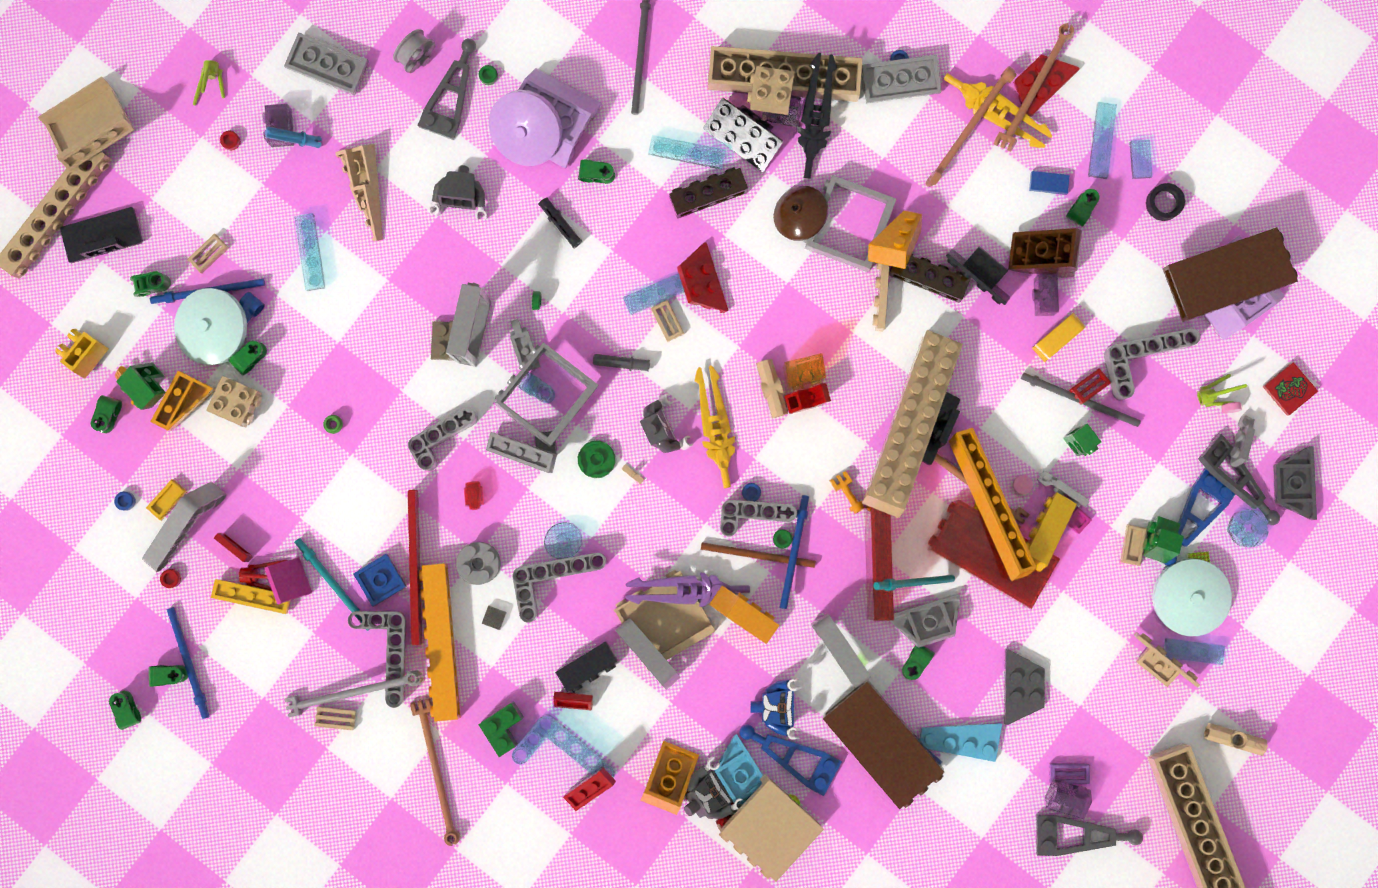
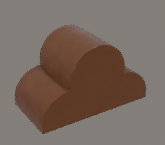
(1046, 252)

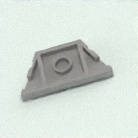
(929, 621)

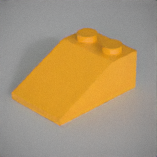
(670, 777)

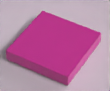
(288, 580)

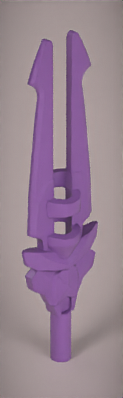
(701, 590)

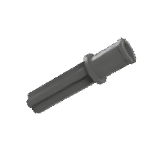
(621, 362)

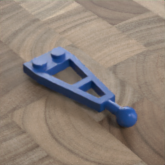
(1215, 489)
(821, 776)

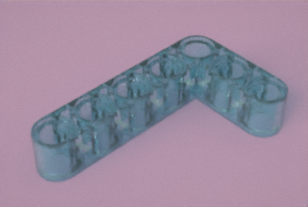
(565, 745)

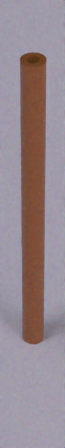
(755, 554)

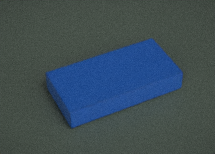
(1049, 182)

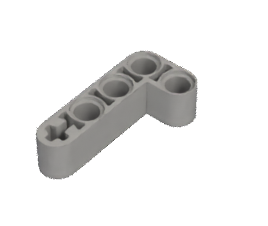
(444, 435)
(758, 514)
(841, 650)
(647, 653)

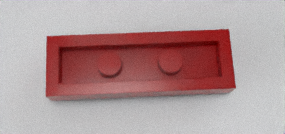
(589, 789)

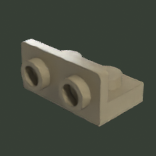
(440, 339)

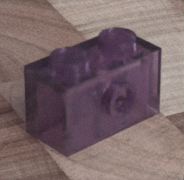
(278, 117)
(793, 117)
(1045, 295)
(1068, 798)

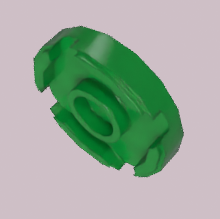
(596, 459)

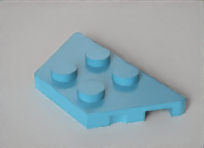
(738, 771)

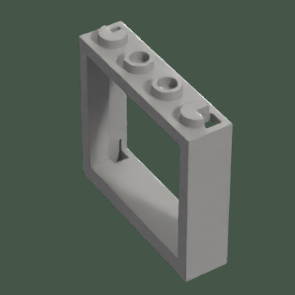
(842, 257)
(468, 325)
(525, 367)

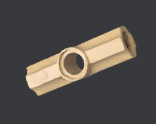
(772, 388)
(1225, 736)

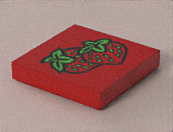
(1290, 389)

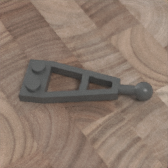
(439, 123)
(1213, 458)
(1047, 836)

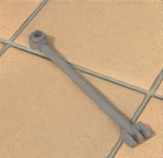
(298, 705)

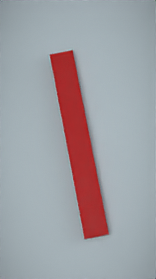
(414, 567)

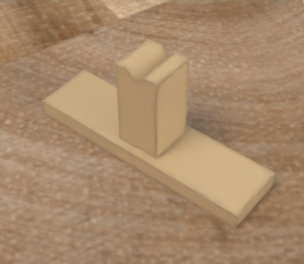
(632, 474)

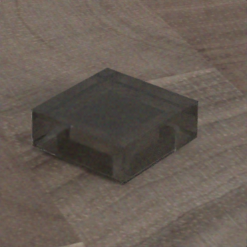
(494, 617)

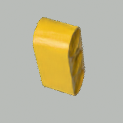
(1058, 337)

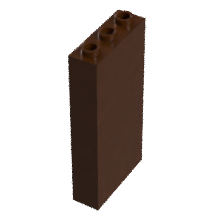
(1230, 274)
(884, 744)

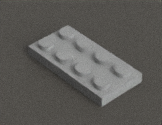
(326, 63)
(901, 79)

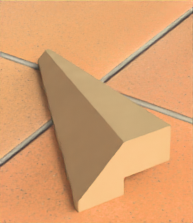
(362, 172)

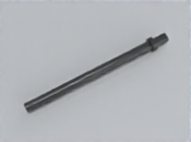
(645, 6)
(1034, 380)

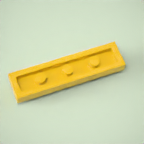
(247, 596)

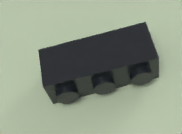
(587, 667)

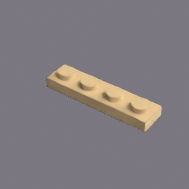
(880, 301)

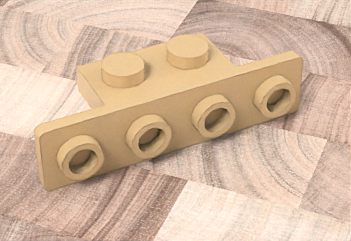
(1159, 665)

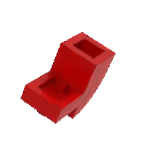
(807, 398)

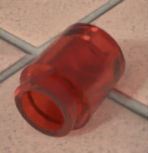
(473, 495)

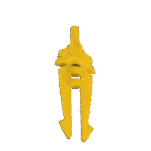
(976, 94)
(719, 447)

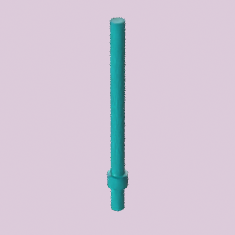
(309, 555)
(892, 584)

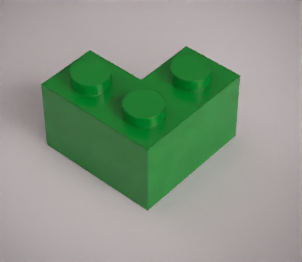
(142, 385)
(1162, 540)
(497, 731)

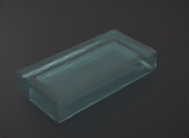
(1140, 159)

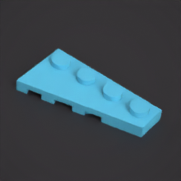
(972, 741)

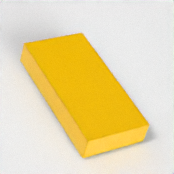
(166, 499)

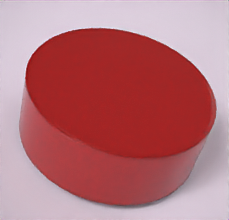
(230, 140)
(170, 578)

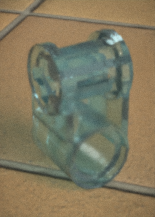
(535, 386)

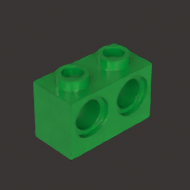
(1082, 440)

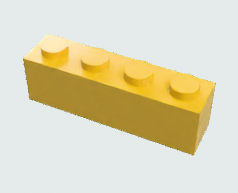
(1049, 529)

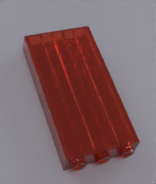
(969, 546)
(878, 563)

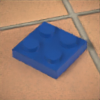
(379, 580)

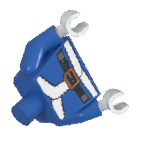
(778, 707)

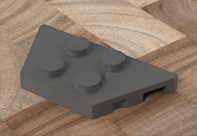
(1296, 483)
(1022, 687)

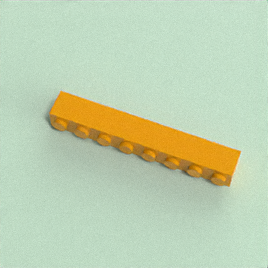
(992, 504)
(440, 642)

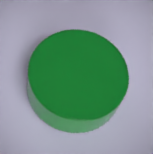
(488, 75)
(536, 300)
(782, 538)

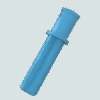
(293, 137)

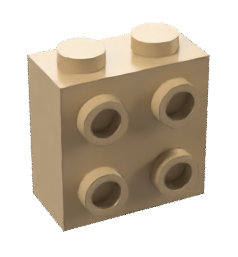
(771, 90)
(234, 402)

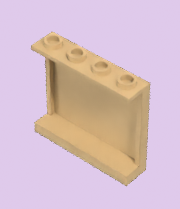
(86, 123)
(667, 625)
(771, 829)

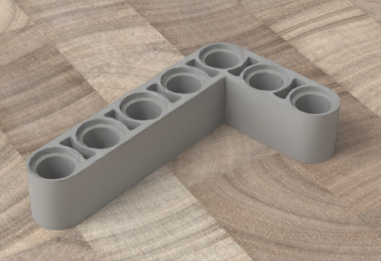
(1143, 350)
(180, 522)
(550, 574)
(390, 647)

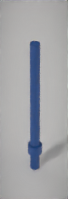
(170, 297)
(802, 515)
(199, 698)

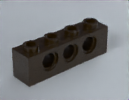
(702, 201)
(955, 292)

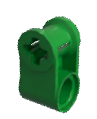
(593, 171)
(1082, 209)
(146, 283)
(246, 359)
(106, 411)
(919, 659)
(165, 675)
(126, 712)

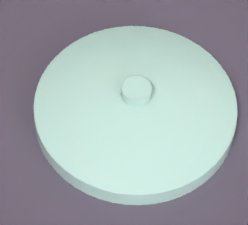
(210, 326)
(1192, 597)

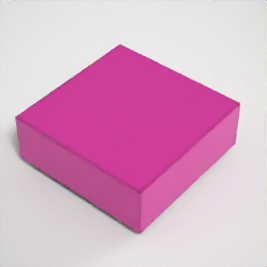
(1078, 520)

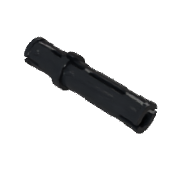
(555, 216)

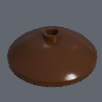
(807, 219)

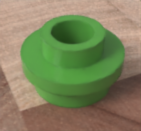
(327, 424)

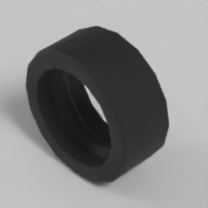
(1172, 189)

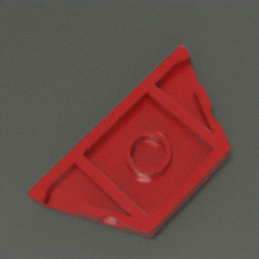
(1056, 78)
(701, 280)

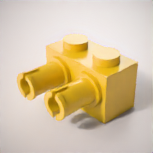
(83, 354)

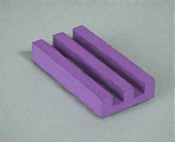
(1086, 773)

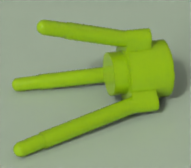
(209, 71)
(1207, 396)

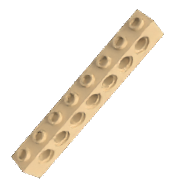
(43, 214)

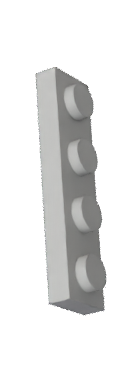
(521, 452)

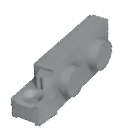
(522, 343)
(1243, 441)
(1062, 488)

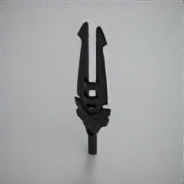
(813, 137)

